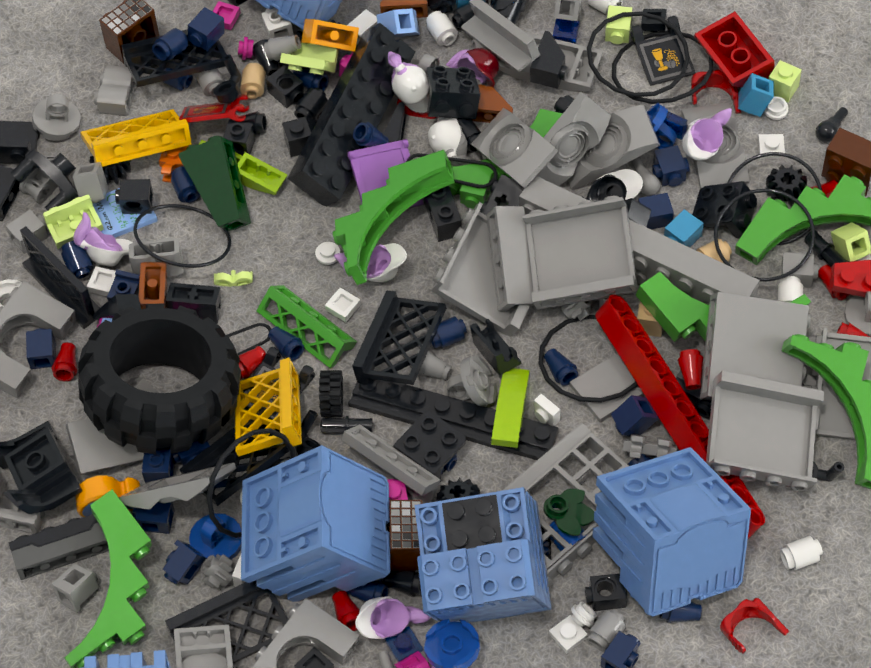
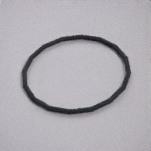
(629, 93)
(666, 100)
(563, 392)
(220, 462)

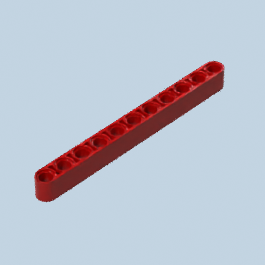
(663, 390)

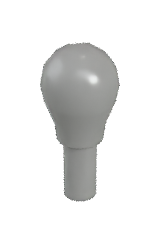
(650, 182)

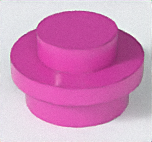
(245, 48)

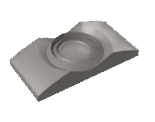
(579, 72)
(572, 135)
(625, 139)
(514, 147)
(730, 153)
(174, 488)
(203, 647)

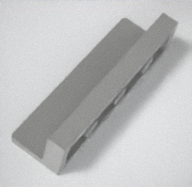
(500, 36)
(510, 256)
(391, 463)

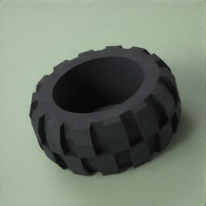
(152, 418)

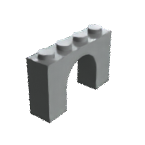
(29, 307)
(309, 627)

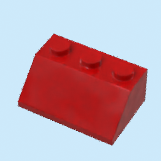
(735, 50)

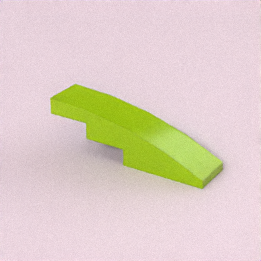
(258, 174)
(510, 408)

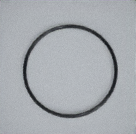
(788, 156)
(769, 191)
(171, 262)

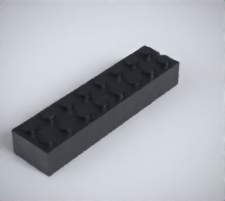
(358, 98)

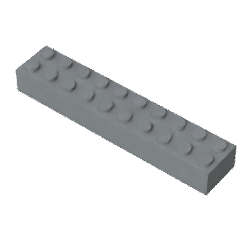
(654, 253)

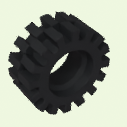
(331, 393)

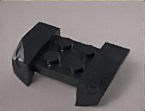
(38, 471)

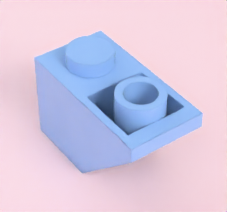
(400, 22)

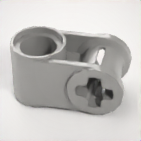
(38, 184)

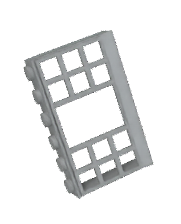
(550, 461)

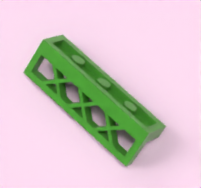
(311, 318)

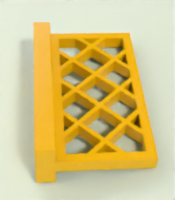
(133, 140)
(286, 404)

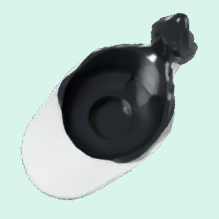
(621, 183)

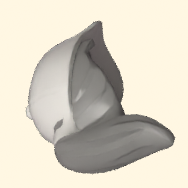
(448, 136)

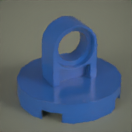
(657, 116)
(210, 541)
(452, 644)

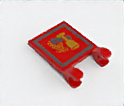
(215, 111)

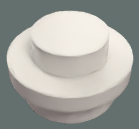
(777, 109)
(325, 253)
(583, 614)

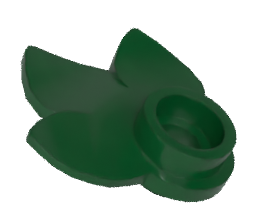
(572, 511)

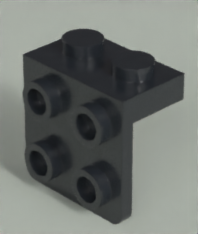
(452, 92)
(16, 140)
(715, 197)
(430, 443)

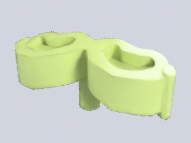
(234, 279)

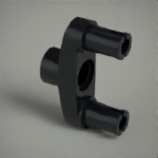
(57, 170)

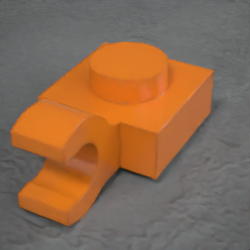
(170, 161)

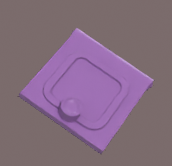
(372, 164)

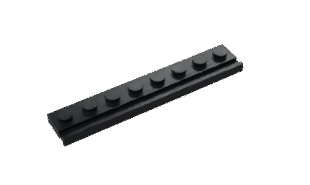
(473, 421)

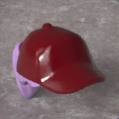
(480, 61)

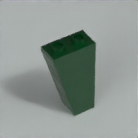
(218, 181)

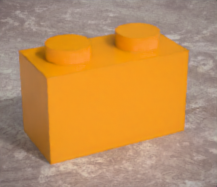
(330, 34)

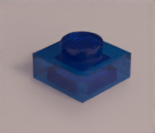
(566, 30)
(677, 123)
(403, 644)

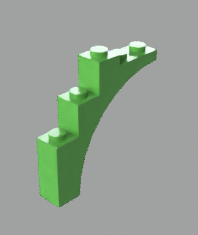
(483, 174)
(380, 207)
(777, 222)
(676, 310)
(843, 372)
(118, 618)

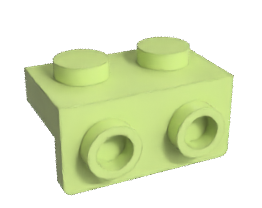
(312, 56)
(65, 219)

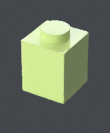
(618, 30)
(785, 79)
(851, 242)

